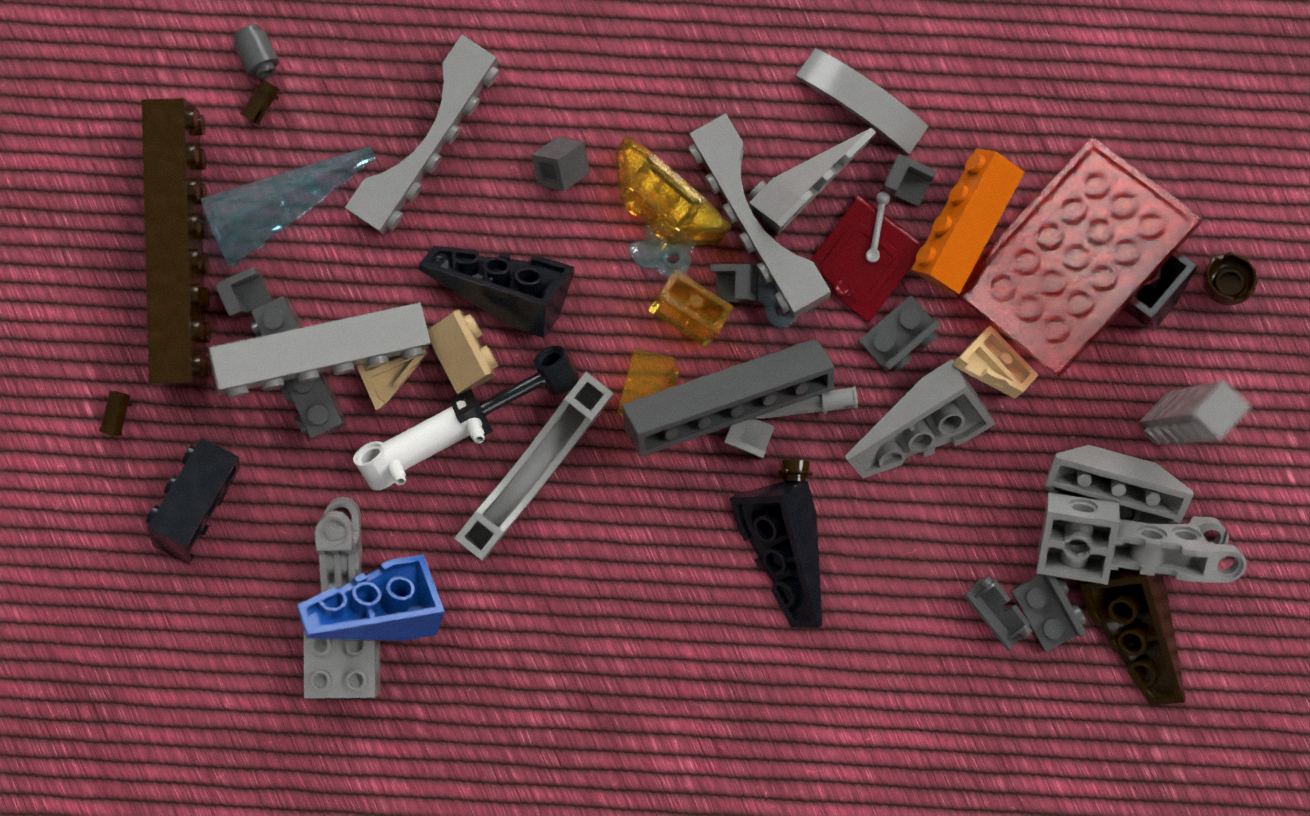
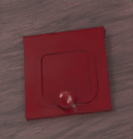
(843, 262)

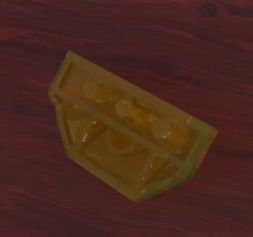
(665, 198)

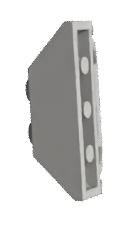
(1139, 486)

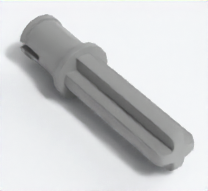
(828, 401)

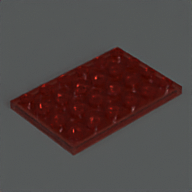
(1077, 256)

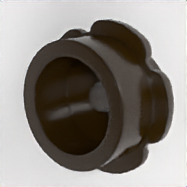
(795, 470)

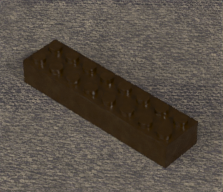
(175, 243)

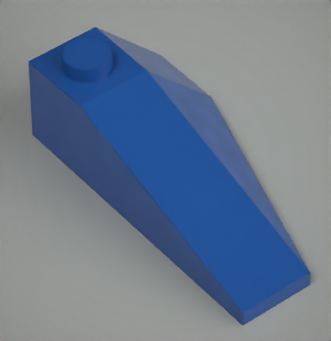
(386, 604)

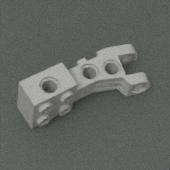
(1088, 540)
(340, 665)

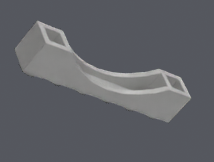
(384, 195)
(794, 277)
(535, 466)

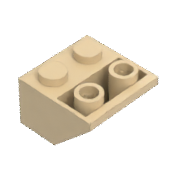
(461, 353)

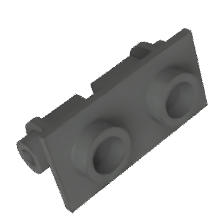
(988, 601)

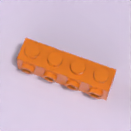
(967, 220)

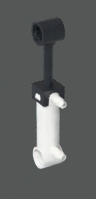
(385, 462)

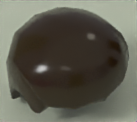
(1229, 279)

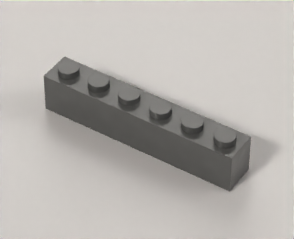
(728, 397)

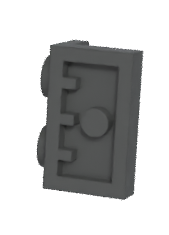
(899, 334)
(1049, 610)

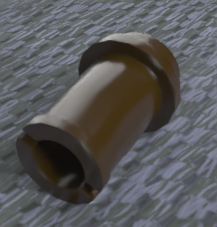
(260, 101)
(115, 413)

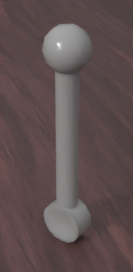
(873, 254)

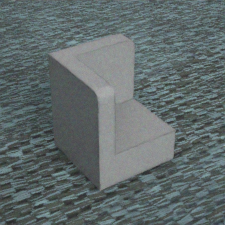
(750, 436)

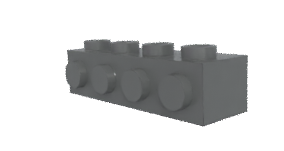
(314, 399)

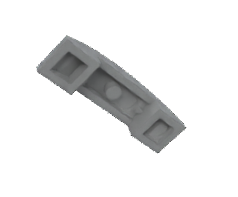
(863, 99)

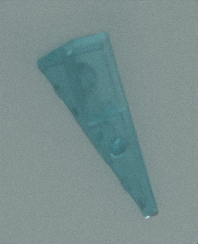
(257, 211)

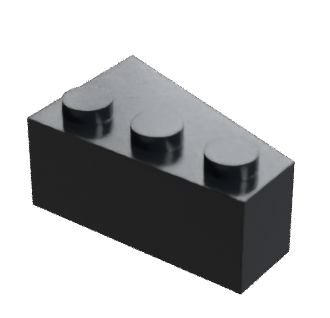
(191, 499)

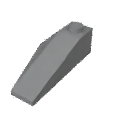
(793, 190)
(931, 414)

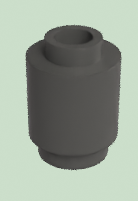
(255, 51)

